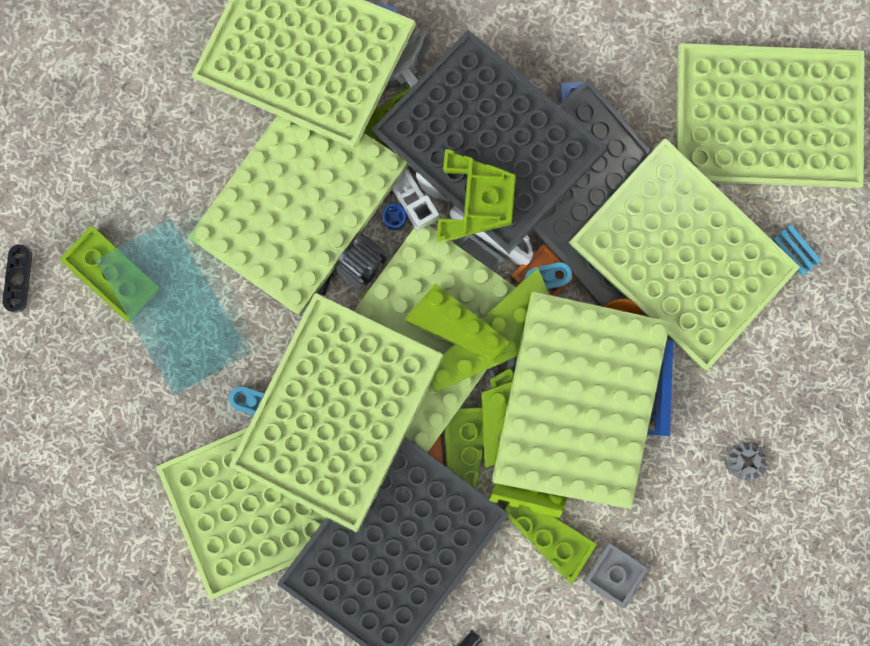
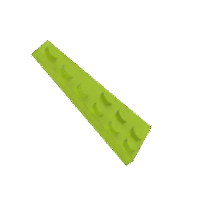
(506, 319)

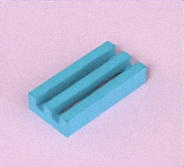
(809, 265)

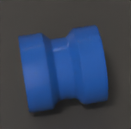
(392, 214)

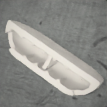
(519, 255)

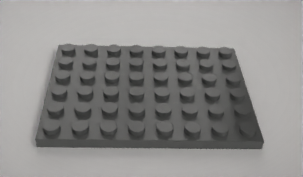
(498, 118)
(583, 200)
(405, 557)

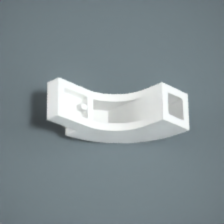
(414, 202)

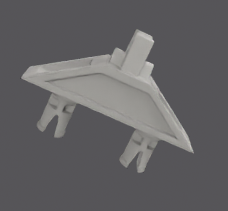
(410, 60)

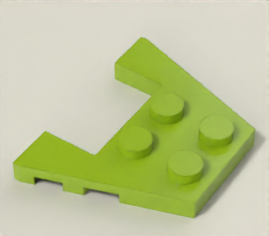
(487, 200)
(493, 415)

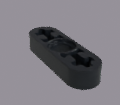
(10, 271)

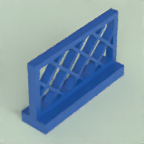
(663, 394)

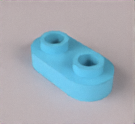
(548, 274)
(252, 401)

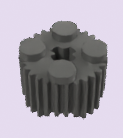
(361, 262)

